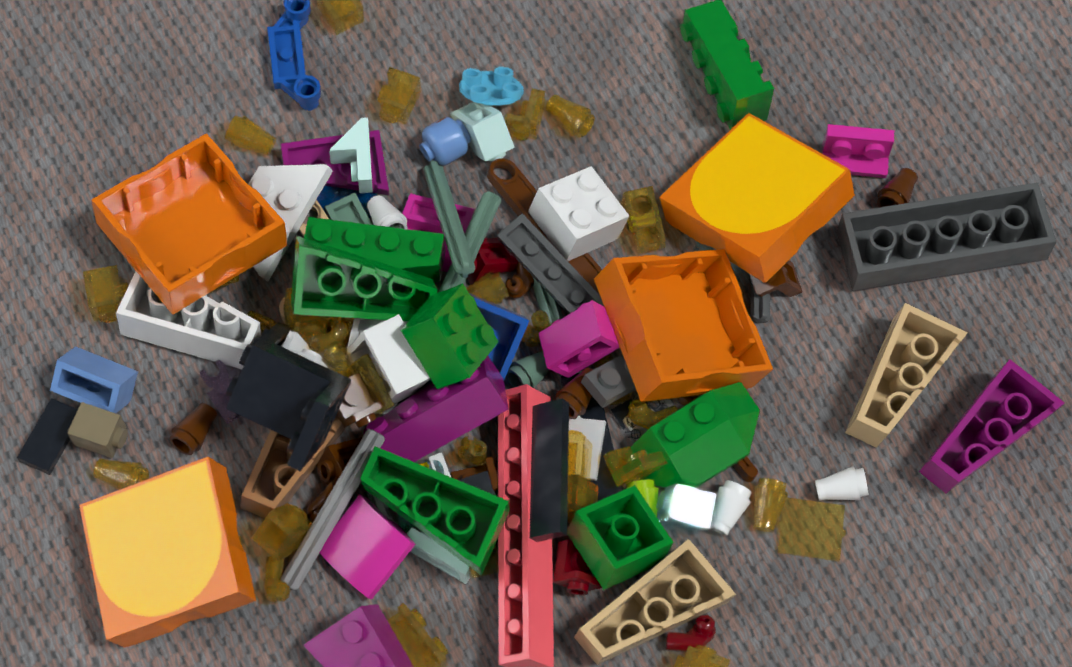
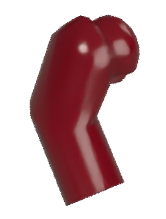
(699, 634)

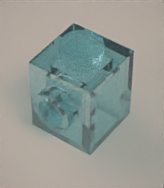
(686, 507)

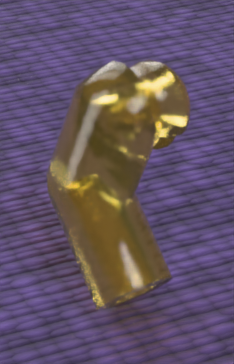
(540, 322)
(472, 451)

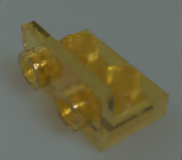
(416, 642)

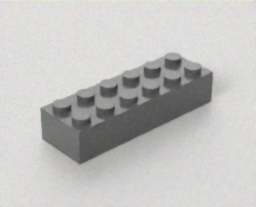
(945, 236)

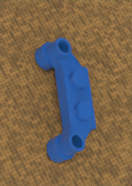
(288, 57)

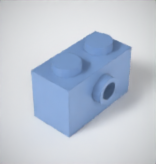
(93, 380)

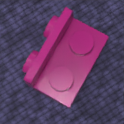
(859, 149)

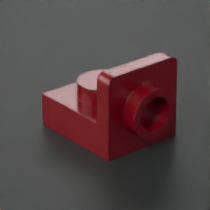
(491, 259)
(573, 571)

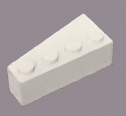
(201, 329)

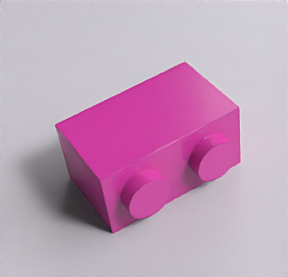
(578, 339)

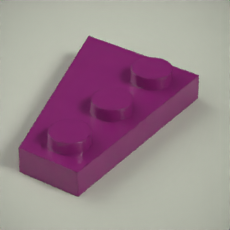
(317, 152)

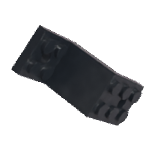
(287, 394)

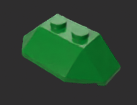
(702, 437)

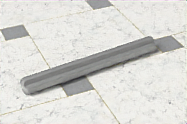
(331, 511)

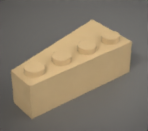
(901, 371)
(660, 601)

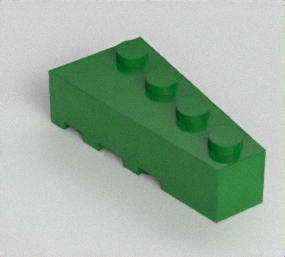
(726, 63)
(402, 248)
(353, 286)
(443, 508)

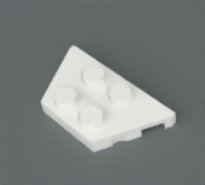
(291, 193)

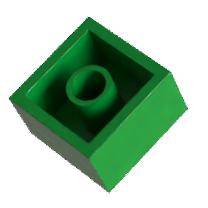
(450, 336)
(619, 537)

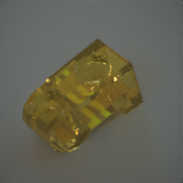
(644, 219)

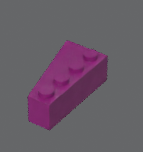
(441, 415)
(998, 416)
(359, 641)

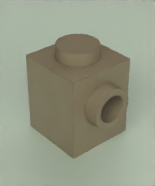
(98, 430)

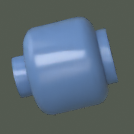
(445, 141)

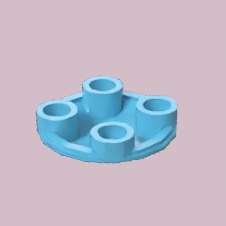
(491, 87)

